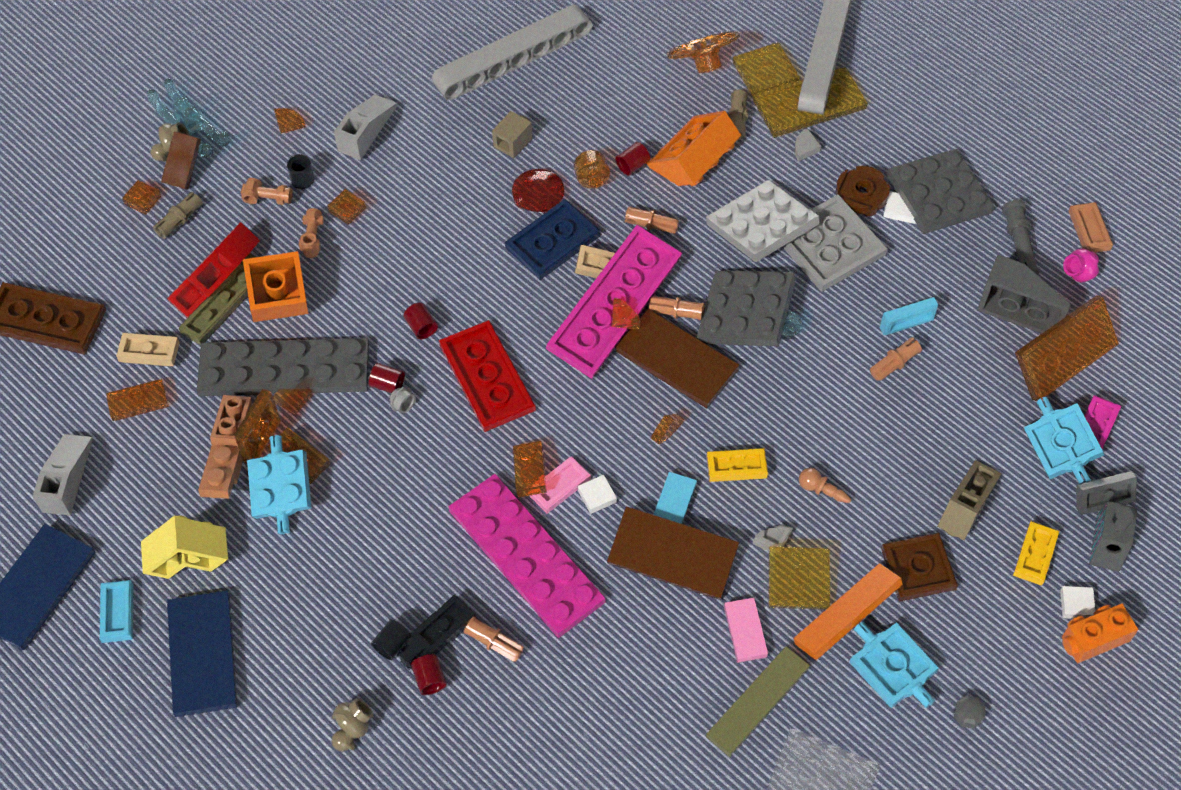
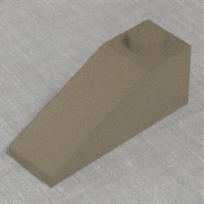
(968, 500)

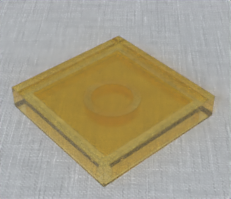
(765, 68)
(799, 578)

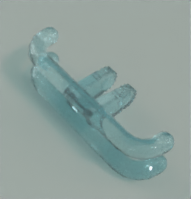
(188, 116)

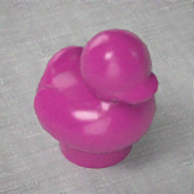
(1081, 265)

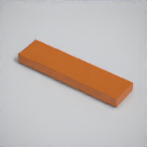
(847, 611)

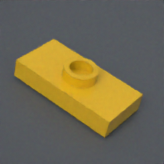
(737, 465)
(1036, 553)

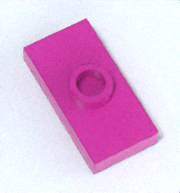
(1101, 418)

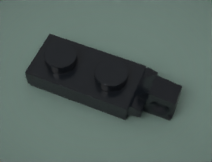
(437, 630)

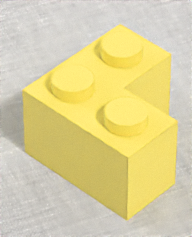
(183, 544)

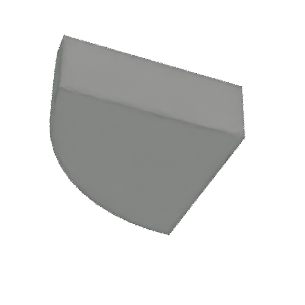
(806, 145)
(773, 537)

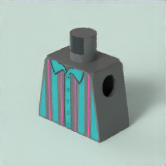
(1115, 526)

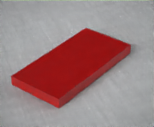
(487, 376)

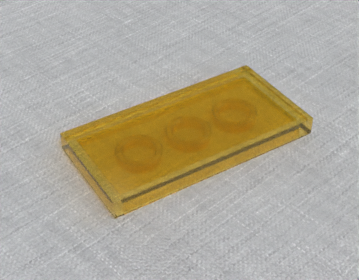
(781, 111)

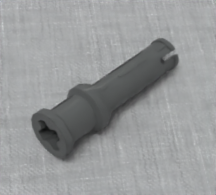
(1019, 229)

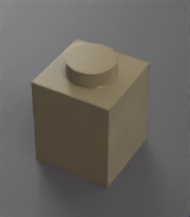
(512, 134)

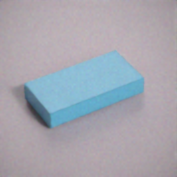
(908, 316)
(675, 497)
(116, 611)

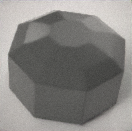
(969, 712)

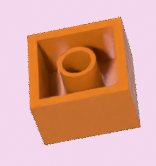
(275, 286)

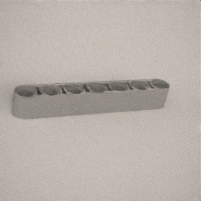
(511, 52)
(824, 56)

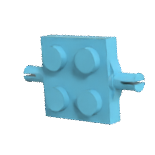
(1063, 441)
(279, 484)
(894, 665)

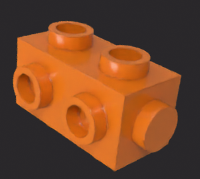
(1099, 632)

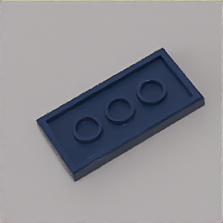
(39, 583)
(201, 654)

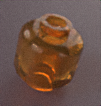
(591, 167)

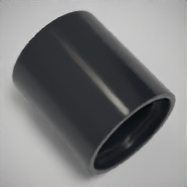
(300, 171)
(390, 639)

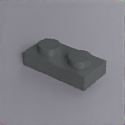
(1094, 494)

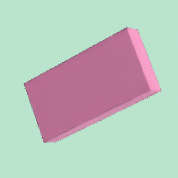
(561, 484)
(745, 630)

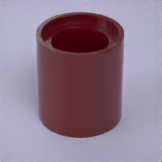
(632, 158)
(420, 321)
(386, 378)
(428, 674)

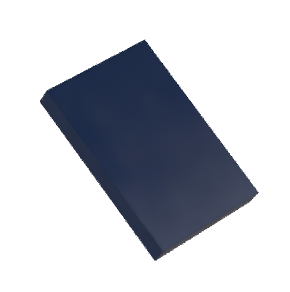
(552, 239)

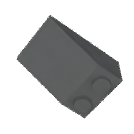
(1021, 296)

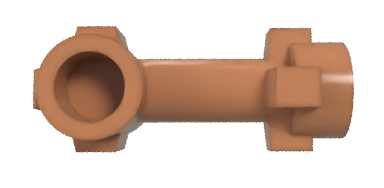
(254, 189)
(308, 242)

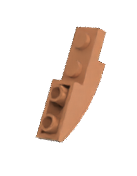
(224, 457)

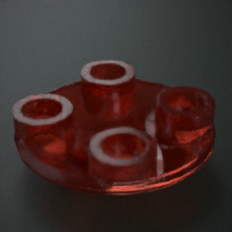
(537, 190)

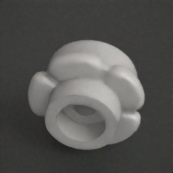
(402, 400)

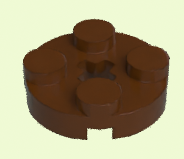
(875, 185)

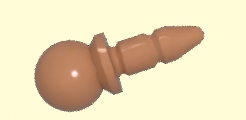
(811, 480)

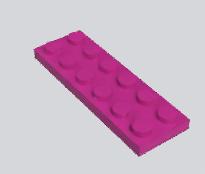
(630, 275)
(527, 555)

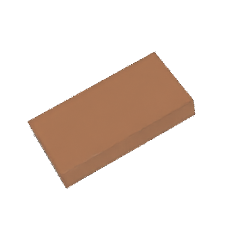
(1090, 227)

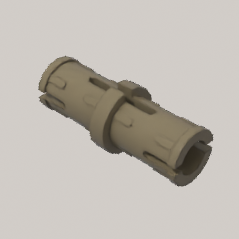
(738, 111)
(177, 215)

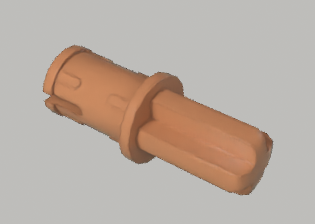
(651, 220)
(677, 307)
(895, 359)
(494, 639)

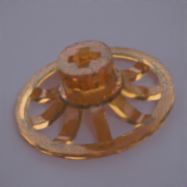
(707, 57)

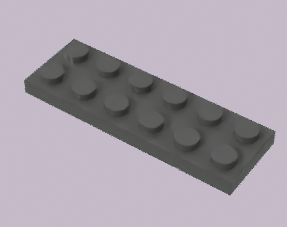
(284, 364)

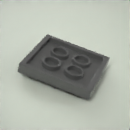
(940, 191)
(746, 308)

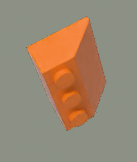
(696, 148)

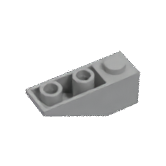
(363, 125)
(62, 475)

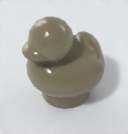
(165, 132)
(353, 721)

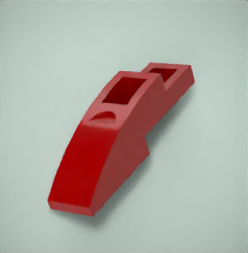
(213, 270)

